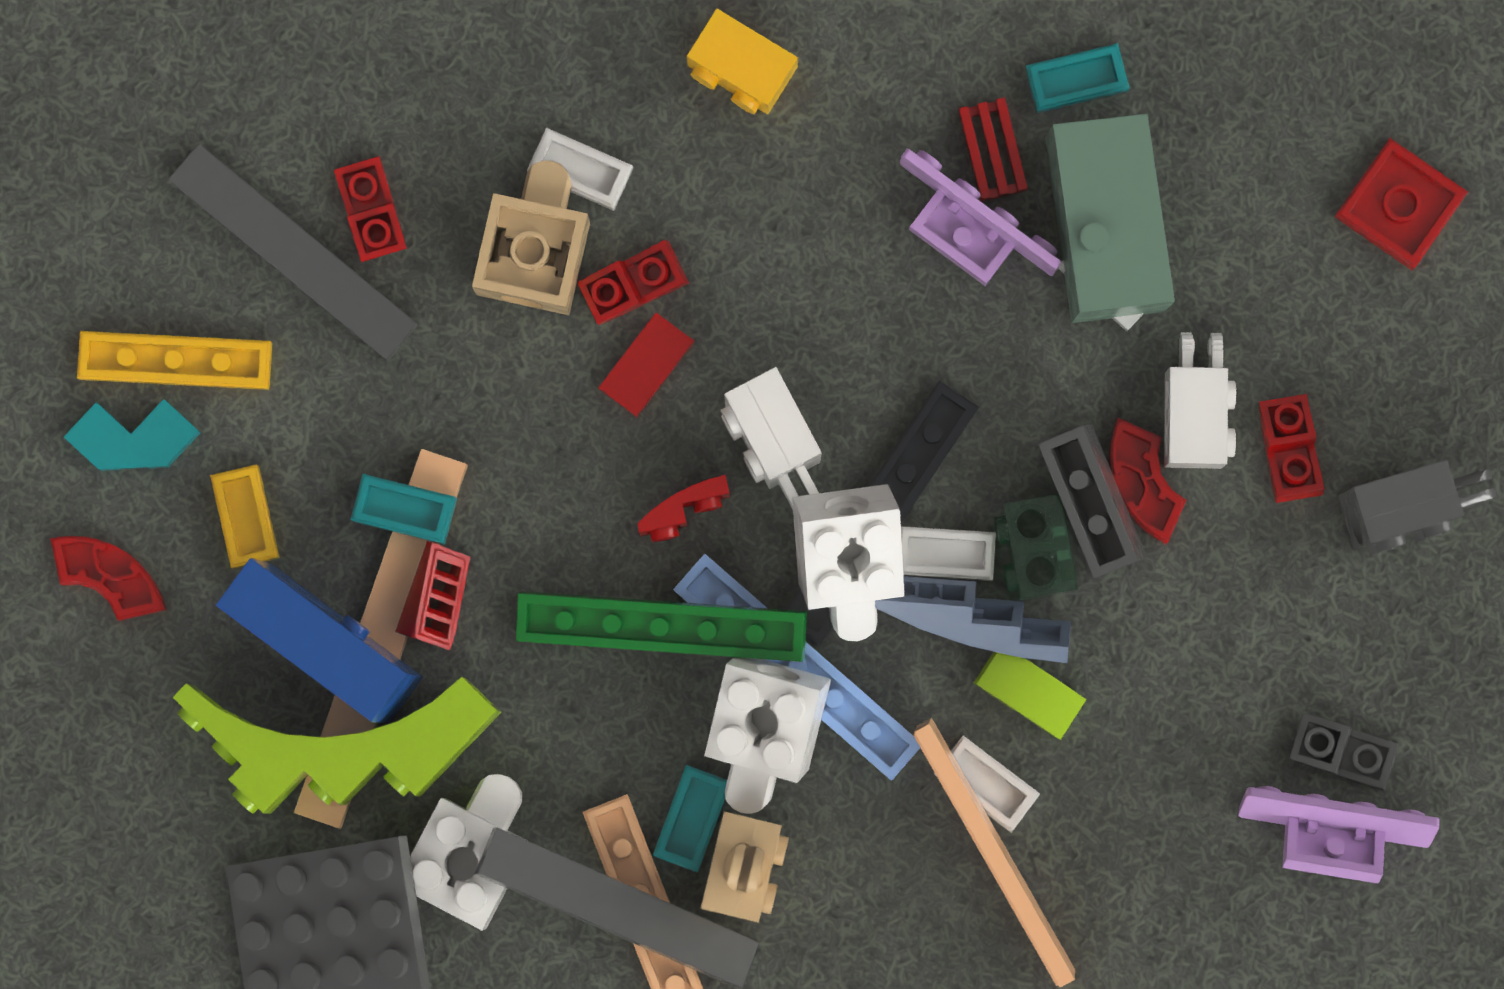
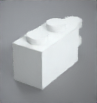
(1198, 409)

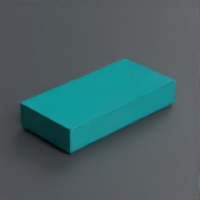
(1077, 78)
(403, 509)
(691, 819)

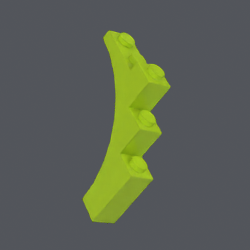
(275, 763)

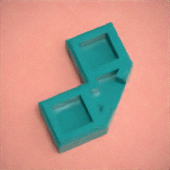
(151, 445)

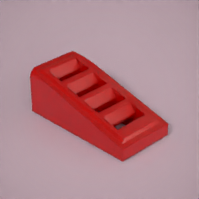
(416, 606)

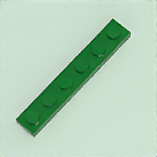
(661, 626)

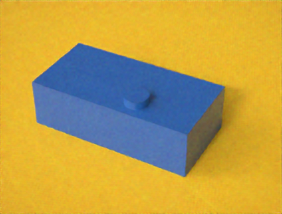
(319, 641)

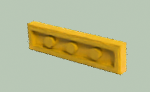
(174, 360)

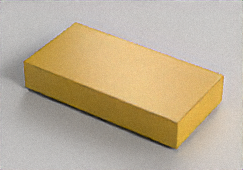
(244, 515)

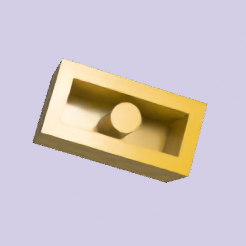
(741, 63)

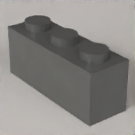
(1092, 500)

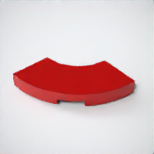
(1140, 481)
(110, 573)

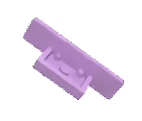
(966, 228)
(1336, 835)

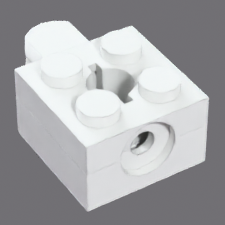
(773, 433)
(849, 555)
(765, 728)
(453, 846)

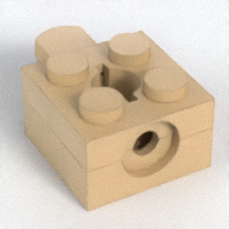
(533, 243)
(743, 867)

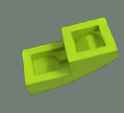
(1030, 692)

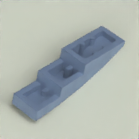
(995, 625)

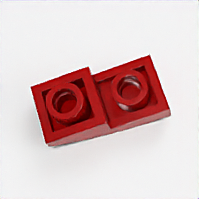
(370, 209)
(633, 282)
(1291, 448)
(669, 515)

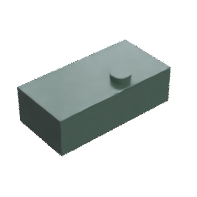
(1109, 218)

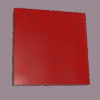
(1401, 204)

